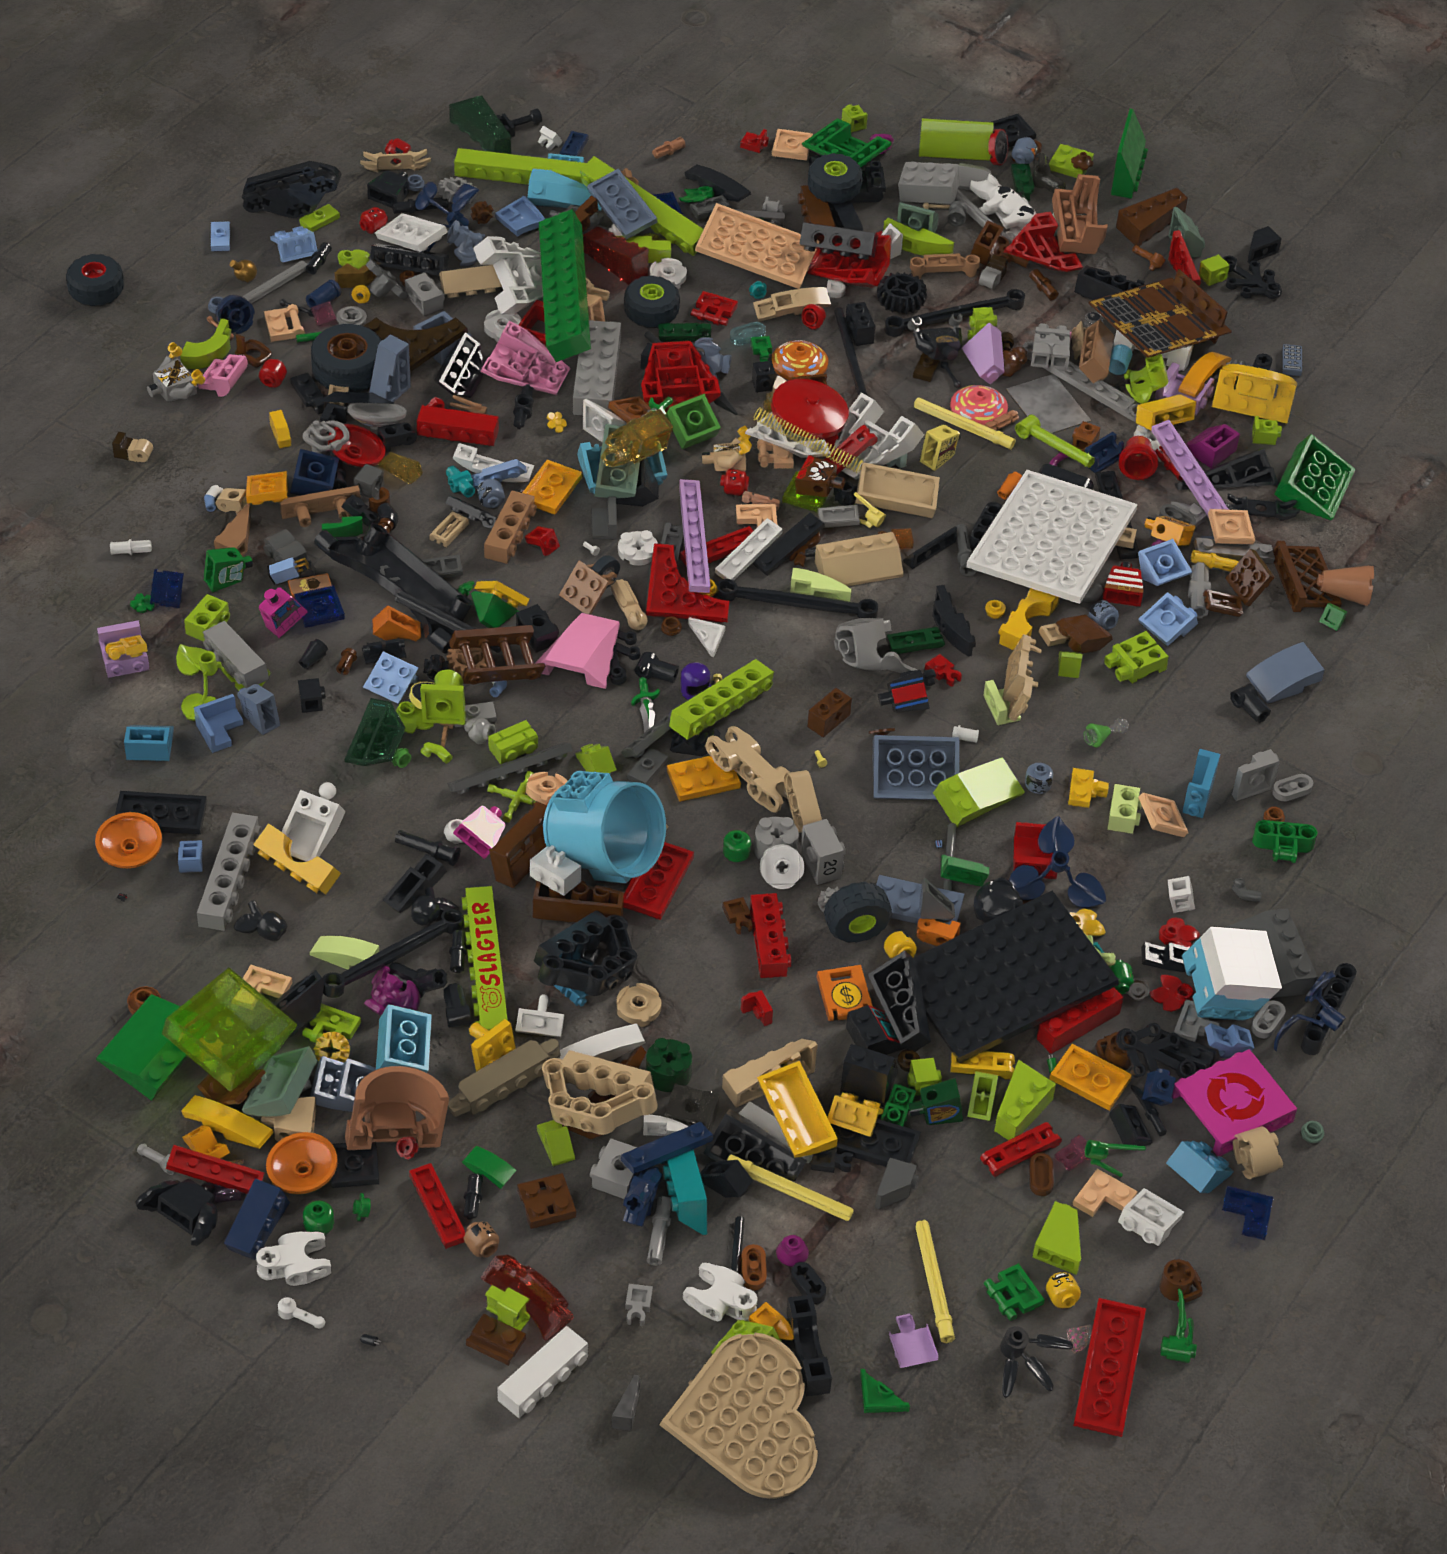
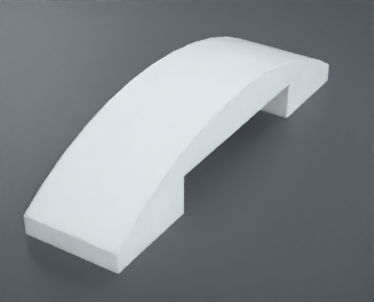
(468, 458)

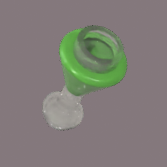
(1097, 734)

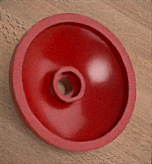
(362, 447)

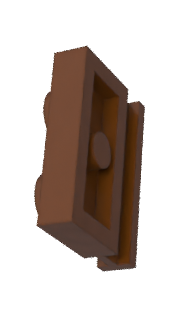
(496, 1339)

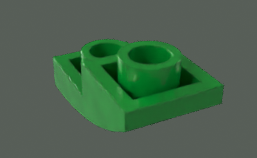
(348, 528)
(897, 1107)
(490, 1165)

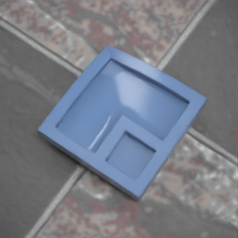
(520, 216)

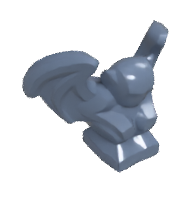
(464, 241)
(712, 357)

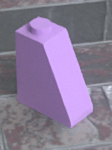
(986, 353)

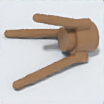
(475, 407)

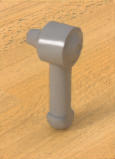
(143, 1150)

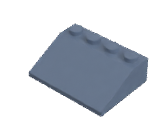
(912, 765)

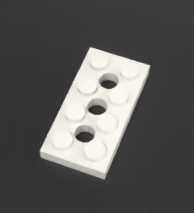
(411, 232)

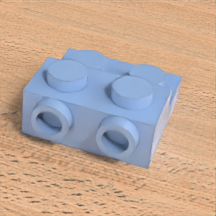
(1169, 619)

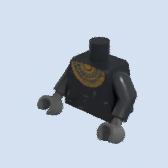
(938, 342)

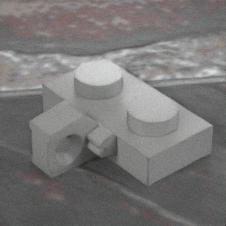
(1191, 1025)

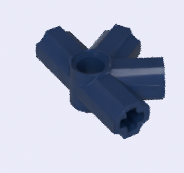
(641, 1196)

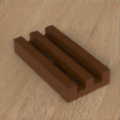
(1224, 605)

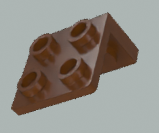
(216, 1091)

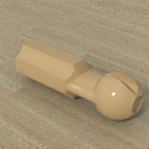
(629, 604)

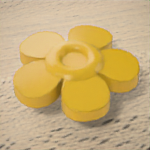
(556, 422)

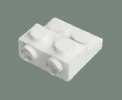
(1150, 1217)

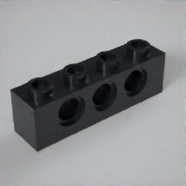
(812, 231)
(409, 259)

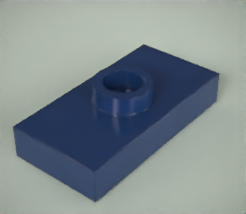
(574, 144)

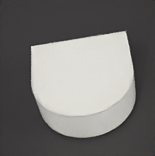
(835, 289)

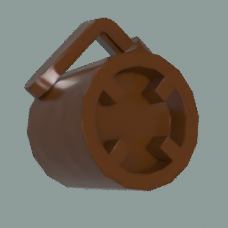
(1113, 1053)
(1180, 1275)

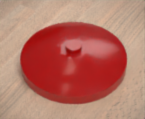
(810, 407)

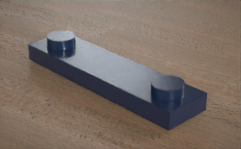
(666, 1147)

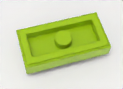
(319, 218)

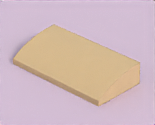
(898, 490)

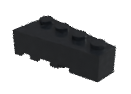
(902, 999)

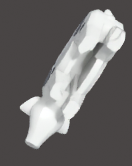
(1006, 203)

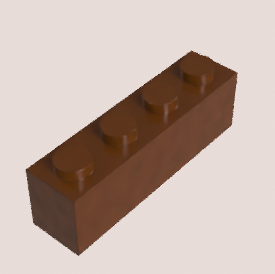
(814, 210)

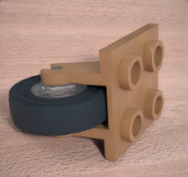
(589, 582)

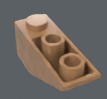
(236, 533)

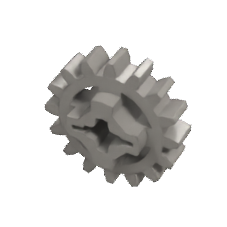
(449, 186)

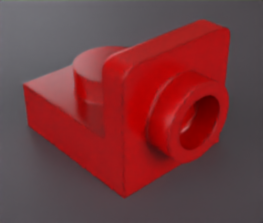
(755, 142)
(544, 538)
(759, 1004)

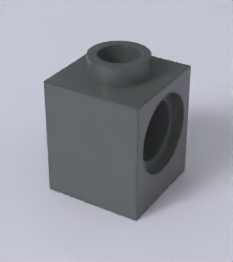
(369, 481)

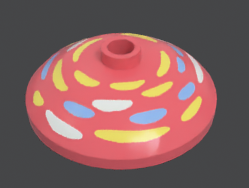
(979, 403)

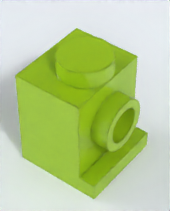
(852, 113)
(1265, 431)

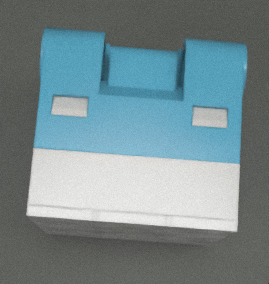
(1231, 973)

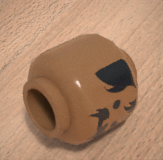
(481, 1239)

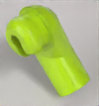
(439, 750)

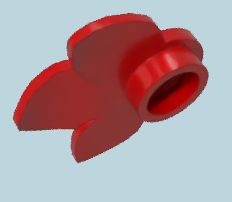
(1178, 933)
(1172, 993)

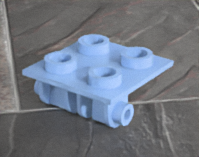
(391, 677)

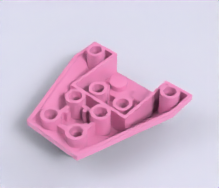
(525, 360)

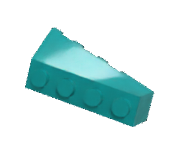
(687, 1190)

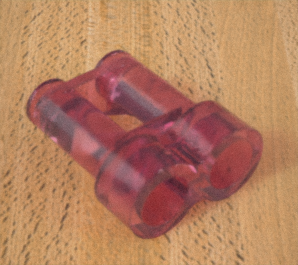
(1078, 1146)

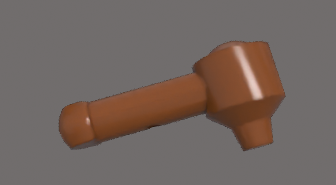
(1156, 260)

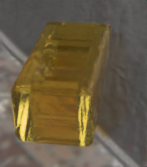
(403, 467)

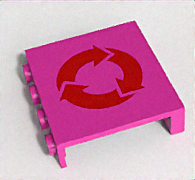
(1235, 1099)

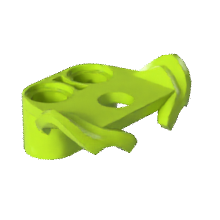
(1154, 378)

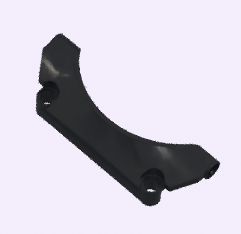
(416, 577)

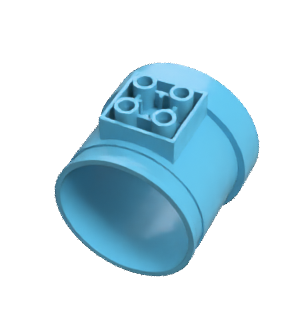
(606, 825)

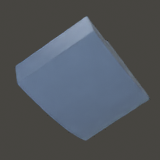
(1286, 673)
(337, 1082)

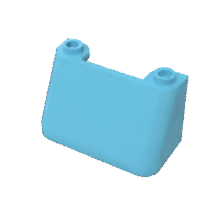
(589, 462)

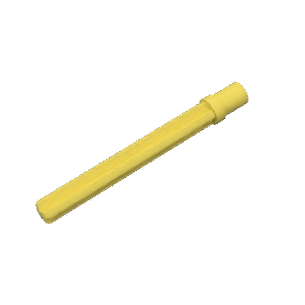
(996, 437)
(795, 1190)
(943, 1319)

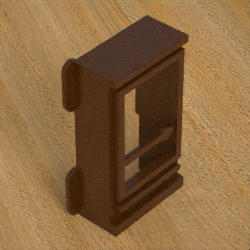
(529, 826)

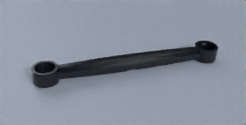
(964, 310)
(796, 599)
(392, 953)

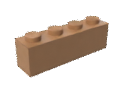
(1096, 351)

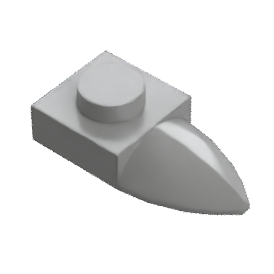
(1194, 510)

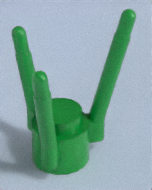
(1099, 1150)

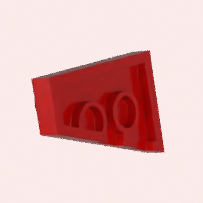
(1180, 257)

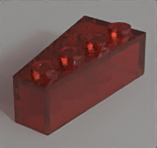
(616, 254)

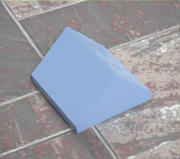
(1163, 563)

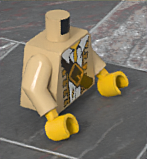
(731, 454)

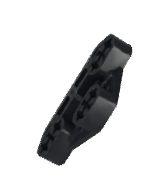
(295, 194)

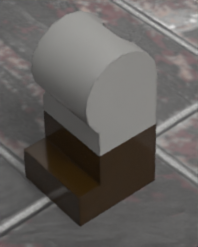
(993, 272)

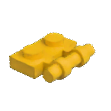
(130, 646)

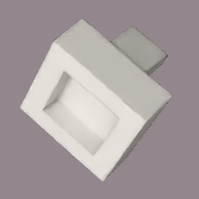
(549, 136)

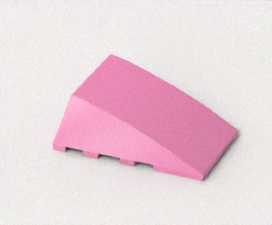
(584, 649)

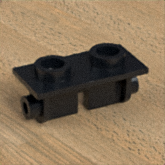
(373, 650)

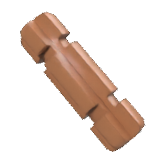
(1003, 420)
(747, 497)

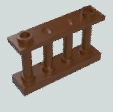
(497, 637)

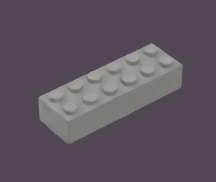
(598, 366)

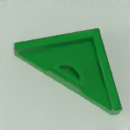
(878, 1397)

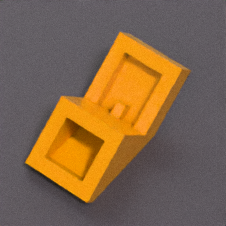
(204, 1141)

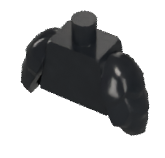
(185, 1205)

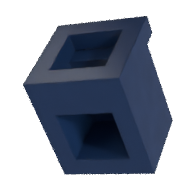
(1153, 1090)

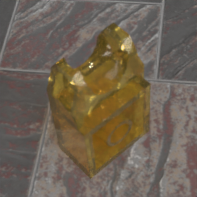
(638, 439)

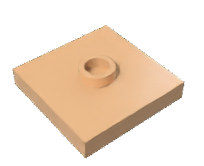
(789, 144)
(1231, 526)
(1163, 815)

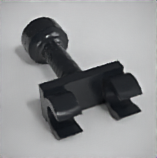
(534, 116)

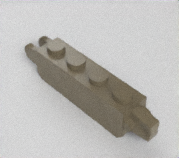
(502, 1077)

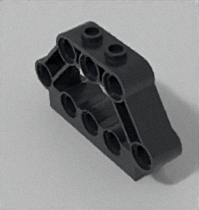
(557, 952)

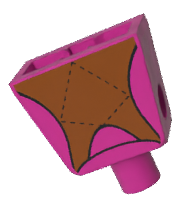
(481, 830)

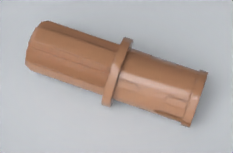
(669, 147)

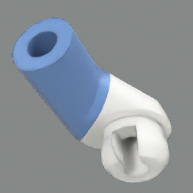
(209, 498)
(497, 688)

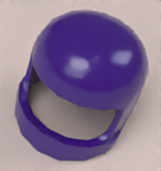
(694, 675)

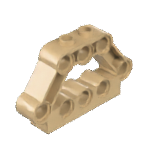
(630, 1085)

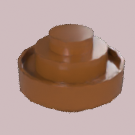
(139, 996)

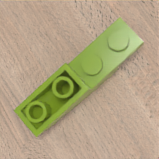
(921, 242)

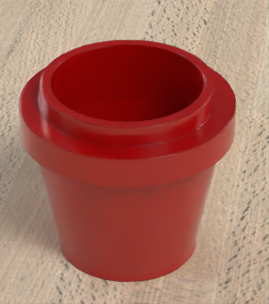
(1138, 459)

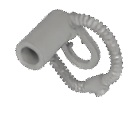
(318, 437)

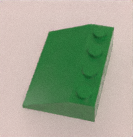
(1129, 159)
(1315, 479)
(142, 1052)

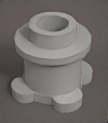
(772, 206)

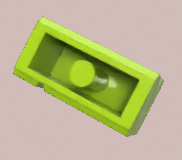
(513, 742)

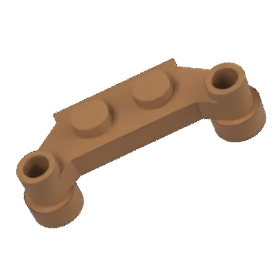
(944, 263)

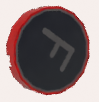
(998, 147)

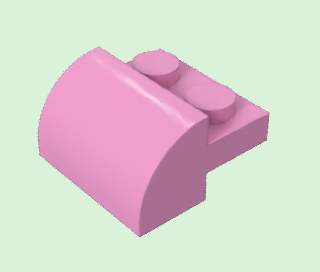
(224, 374)

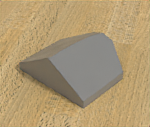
(971, 172)

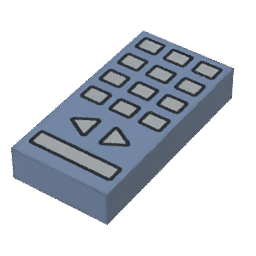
(1292, 360)

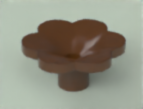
(1082, 161)
(882, 731)

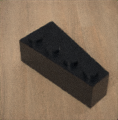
(1098, 283)

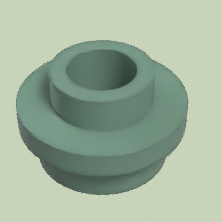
(1313, 1127)

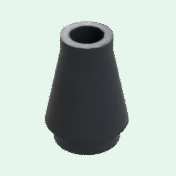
(314, 652)

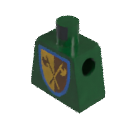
(939, 1103)

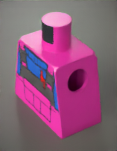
(280, 611)

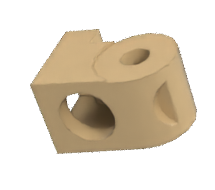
(231, 500)

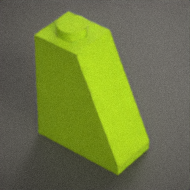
(1060, 1239)

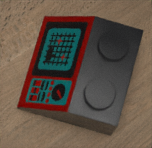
(872, 1030)

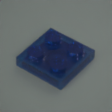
(321, 606)

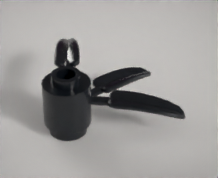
(1013, 1346)

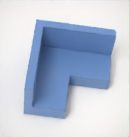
(215, 719)

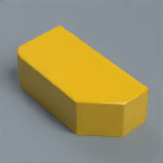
(280, 428)

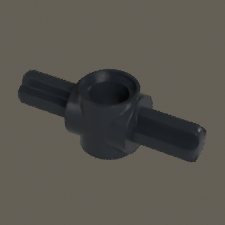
(523, 406)

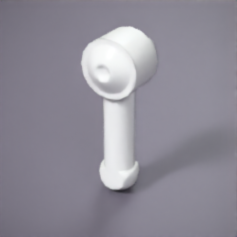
(287, 1310)

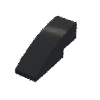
(414, 883)

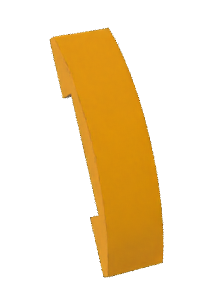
(1195, 378)

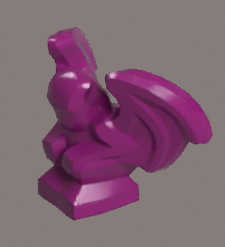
(386, 991)

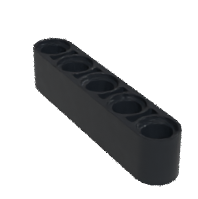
(1335, 996)

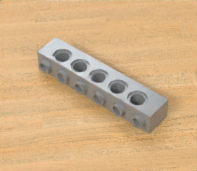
(228, 872)

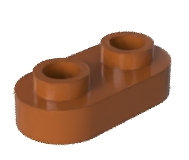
(754, 1269)

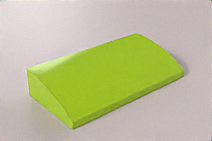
(955, 139)

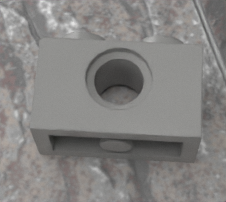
(424, 294)

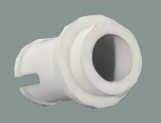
(965, 734)

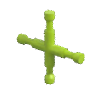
(516, 796)

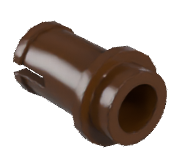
(348, 657)

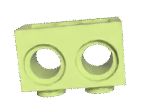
(1124, 809)

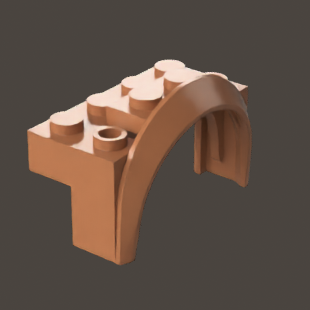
(1075, 231)

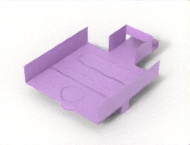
(912, 1345)

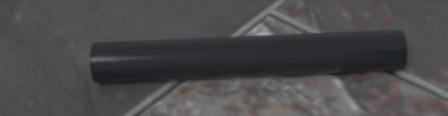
(737, 1244)

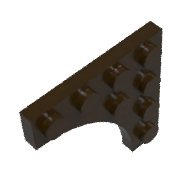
(423, 342)

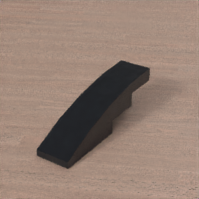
(719, 182)
(1164, 957)

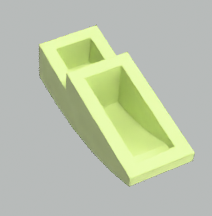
(818, 585)
(343, 950)

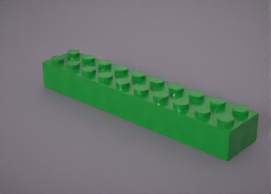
(564, 286)

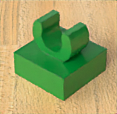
(1333, 616)

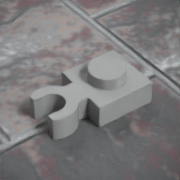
(638, 1302)

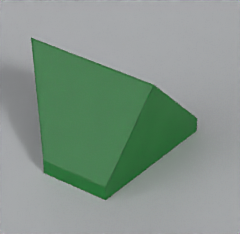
(491, 609)

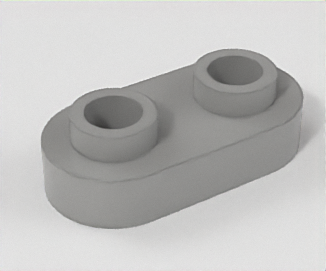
(1291, 787)
(1265, 1023)

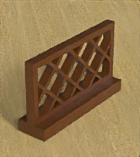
(1291, 577)

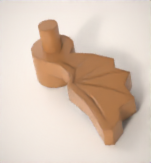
(445, 733)

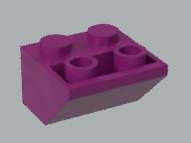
(1214, 444)

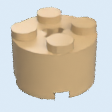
(1257, 1152)

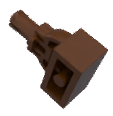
(992, 242)

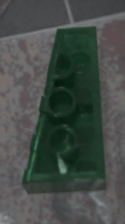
(481, 124)

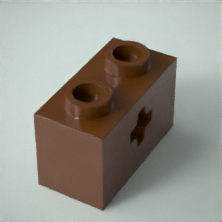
(829, 712)

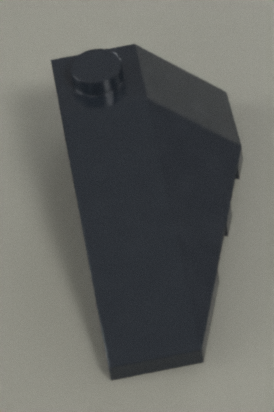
(750, 1142)

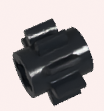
(846, 495)
(434, 665)

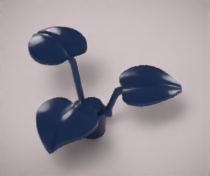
(460, 199)
(1059, 840)
(1328, 1015)

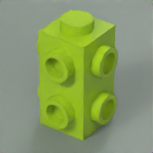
(980, 319)

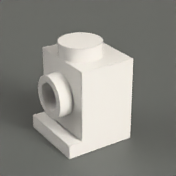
(1181, 894)

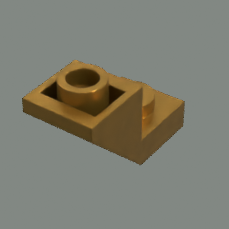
(351, 277)

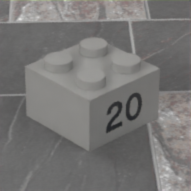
(822, 851)

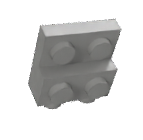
(1256, 776)

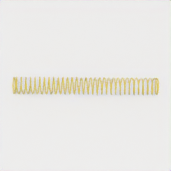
(796, 431)

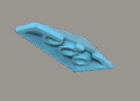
(556, 190)

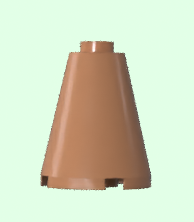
(1348, 583)

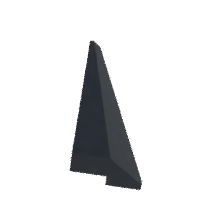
(1244, 471)

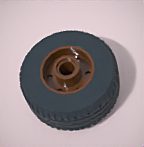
(345, 356)

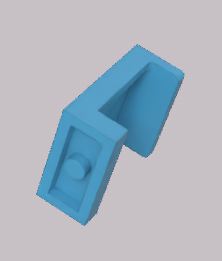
(1204, 774)

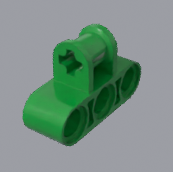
(1284, 838)

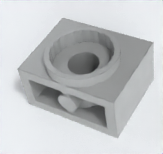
(606, 1173)

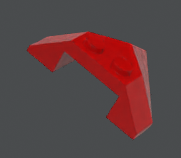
(1039, 245)

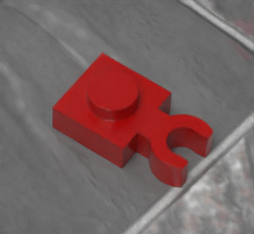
(943, 669)

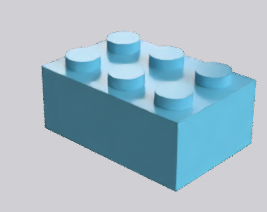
(403, 1038)

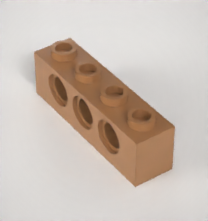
(509, 527)

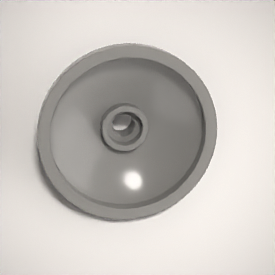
(376, 414)

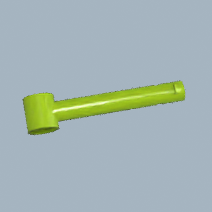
(1032, 427)

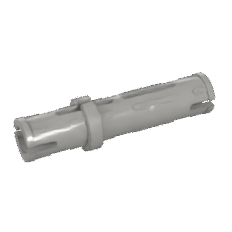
(660, 1225)

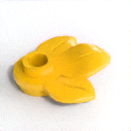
(1086, 921)

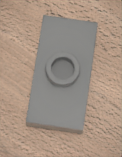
(839, 516)
(480, 710)

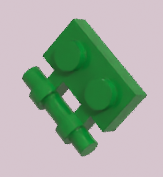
(1020, 1288)

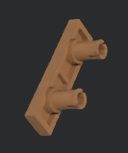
(317, 502)

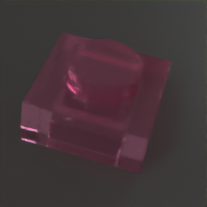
(323, 313)

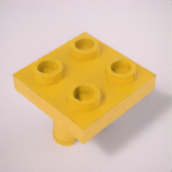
(491, 1043)

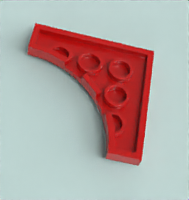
(670, 592)

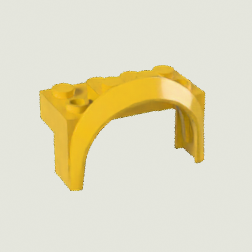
(1255, 383)

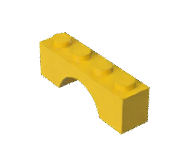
(1035, 604)
(315, 872)

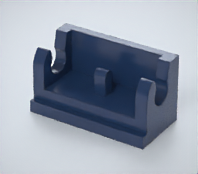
(1105, 452)

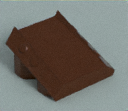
(1084, 634)

